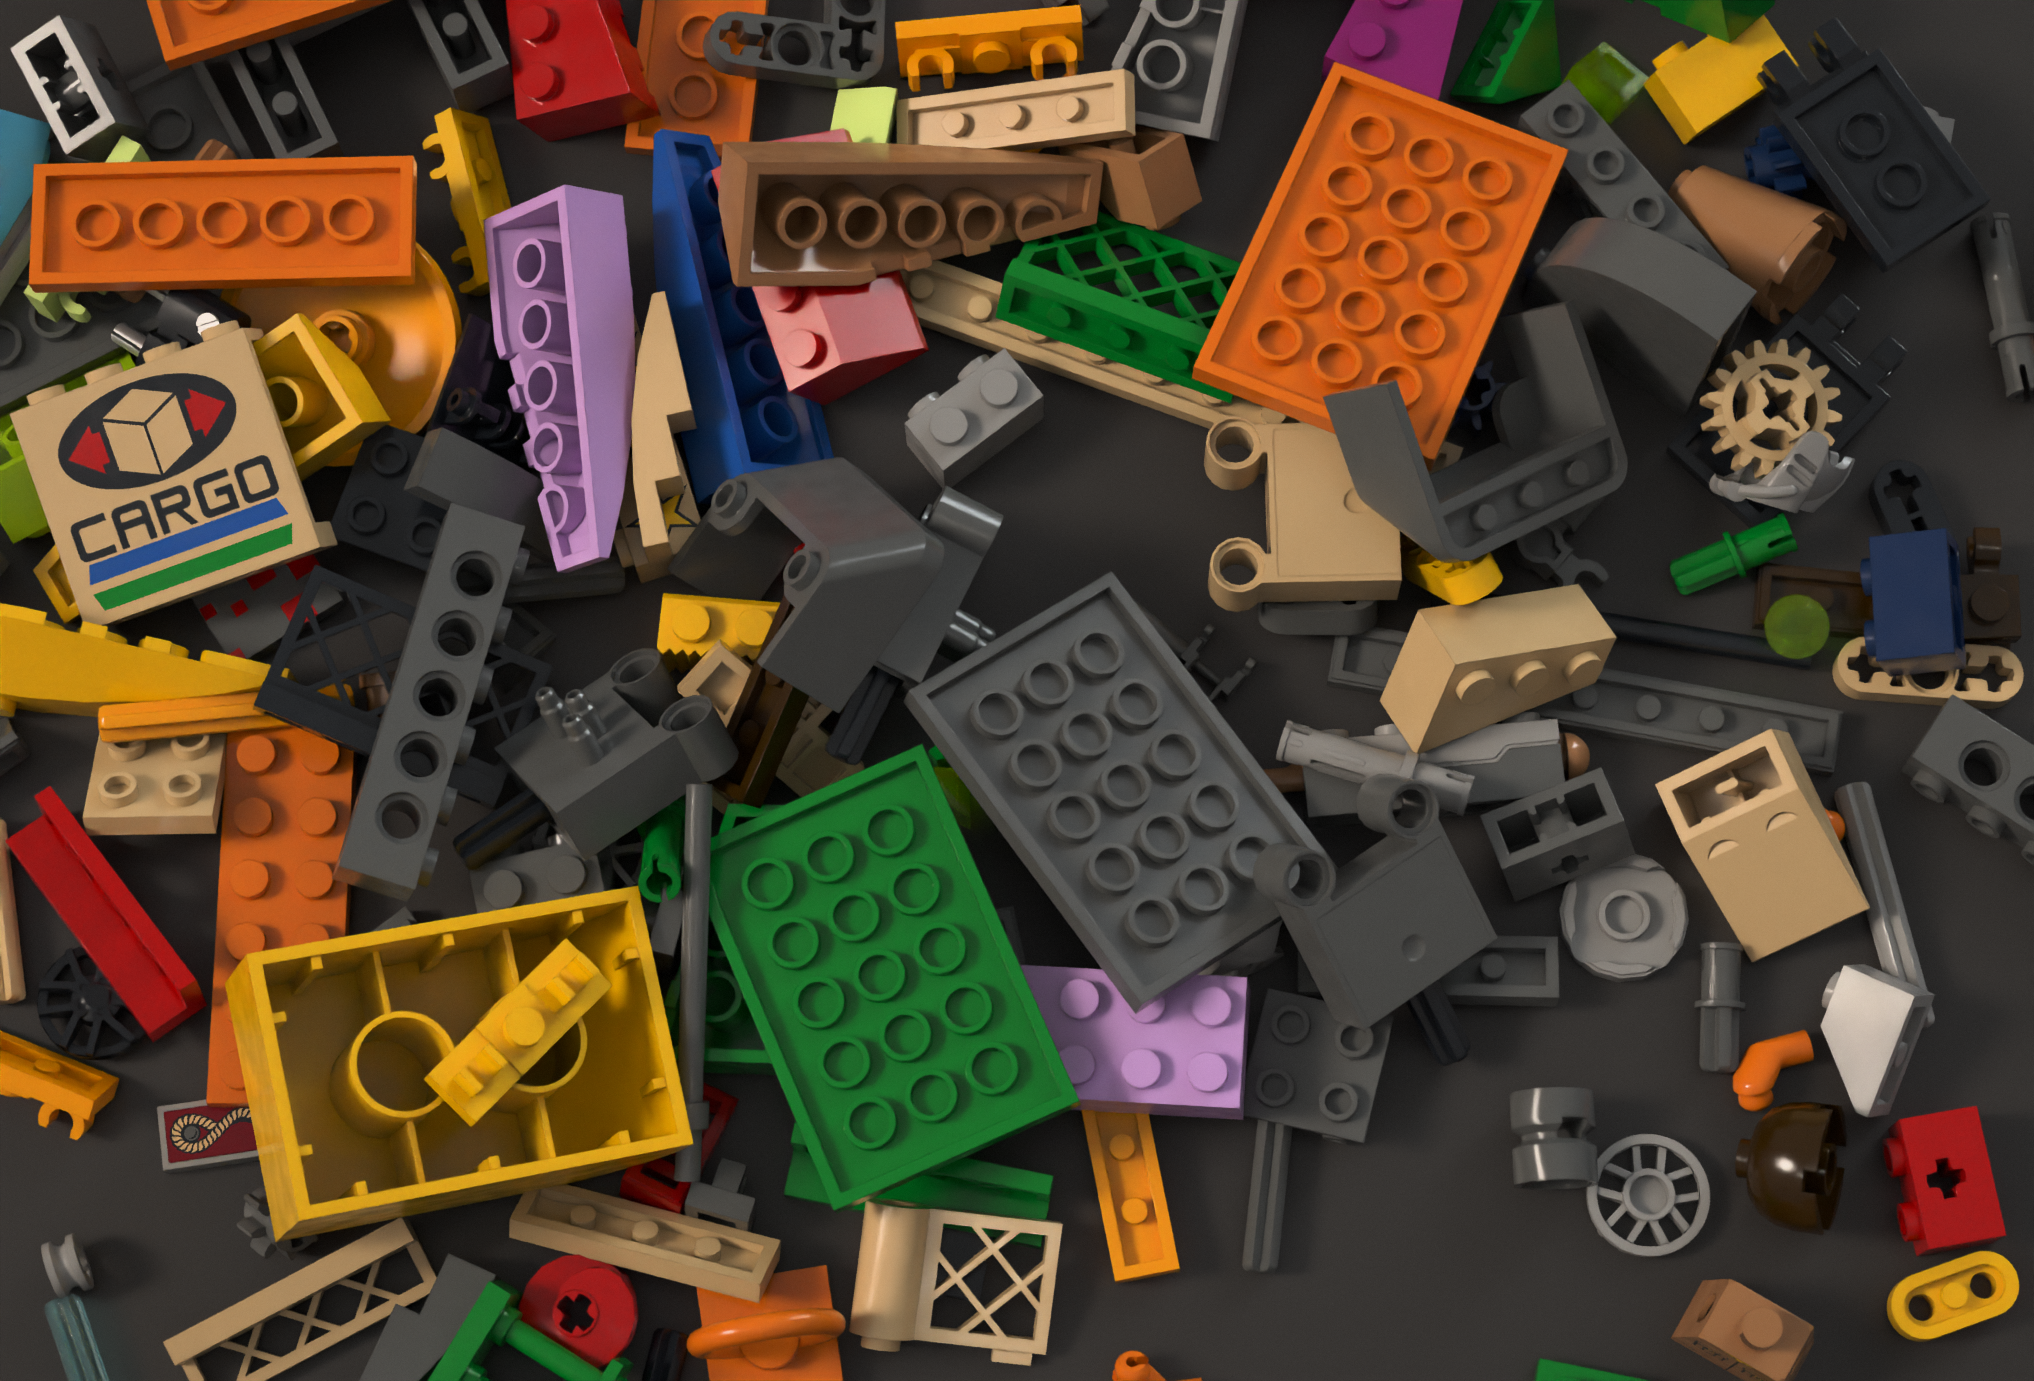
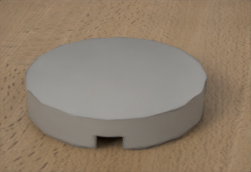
(1623, 919)

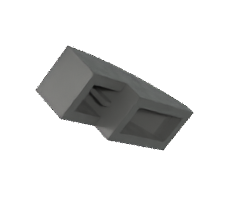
(468, 475)
(415, 1341)

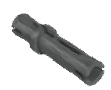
(2007, 304)

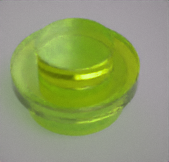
(1796, 626)

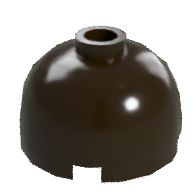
(1794, 1165)

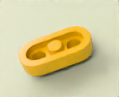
(1950, 1296)

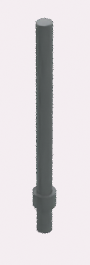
(694, 974)

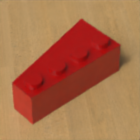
(575, 67)

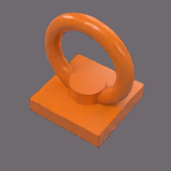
(779, 1339)

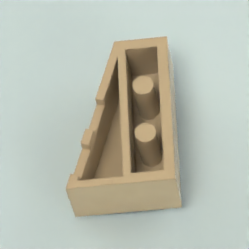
(1493, 662)

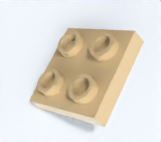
(156, 786)

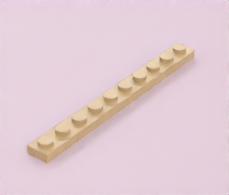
(966, 309)

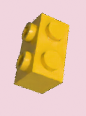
(1711, 78)

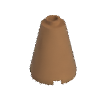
(1762, 235)

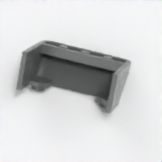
(1551, 458)
(849, 583)

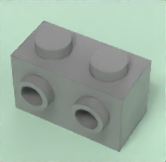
(973, 418)

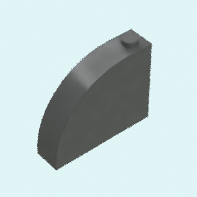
(1644, 304)

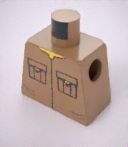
(1744, 1332)

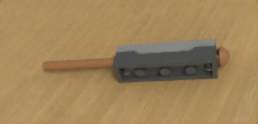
(1506, 758)

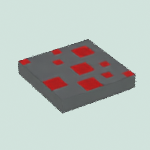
(256, 611)

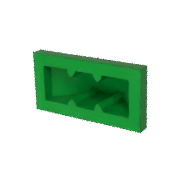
(1513, 55)

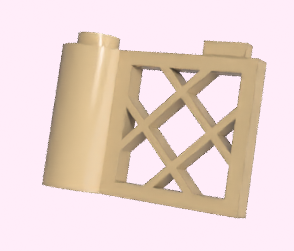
(900, 1273)

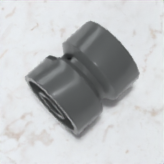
(1553, 1138)

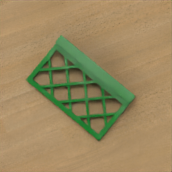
(1113, 325)

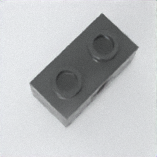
(79, 88)
(1558, 834)

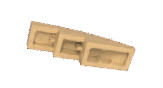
(658, 411)

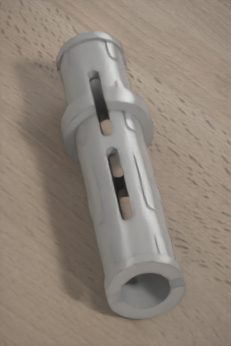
(1360, 761)

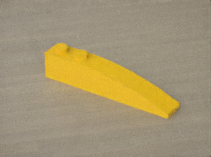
(319, 403)
(89, 668)

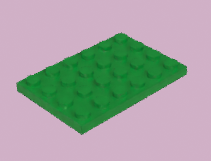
(882, 980)

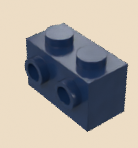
(1914, 602)

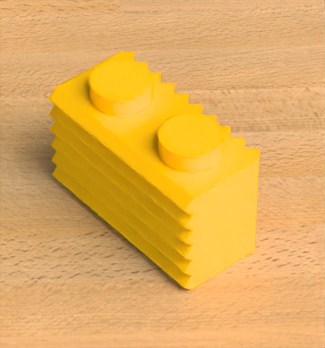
(695, 623)

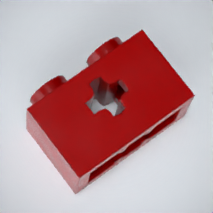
(1955, 1148)

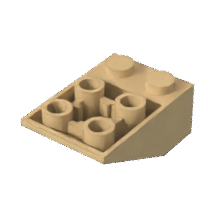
(1763, 843)

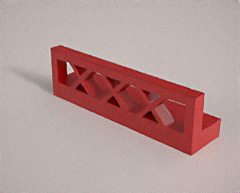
(106, 918)

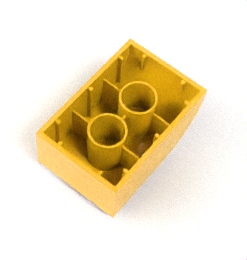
(354, 1023)

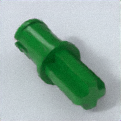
(1733, 555)

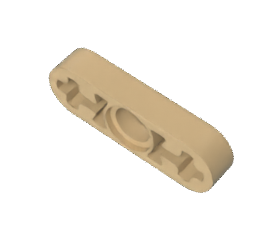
(1973, 691)

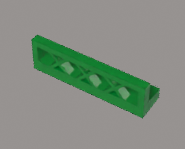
(959, 1185)

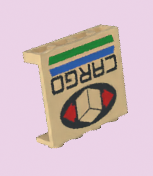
(167, 477)

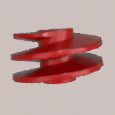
(612, 1307)

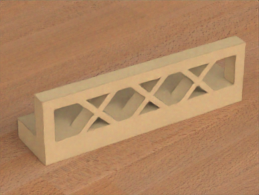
(298, 1288)

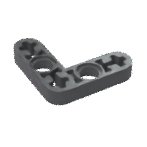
(824, 43)

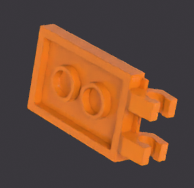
(684, 84)

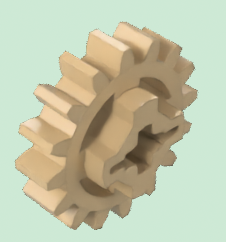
(1754, 391)

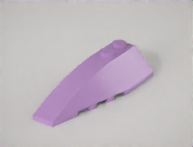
(570, 342)

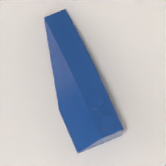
(728, 361)

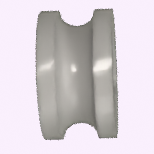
(67, 1265)

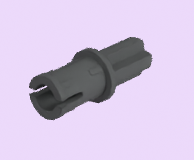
(1720, 1006)

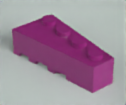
(1398, 42)

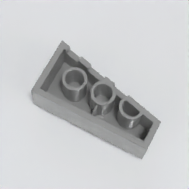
(1183, 63)

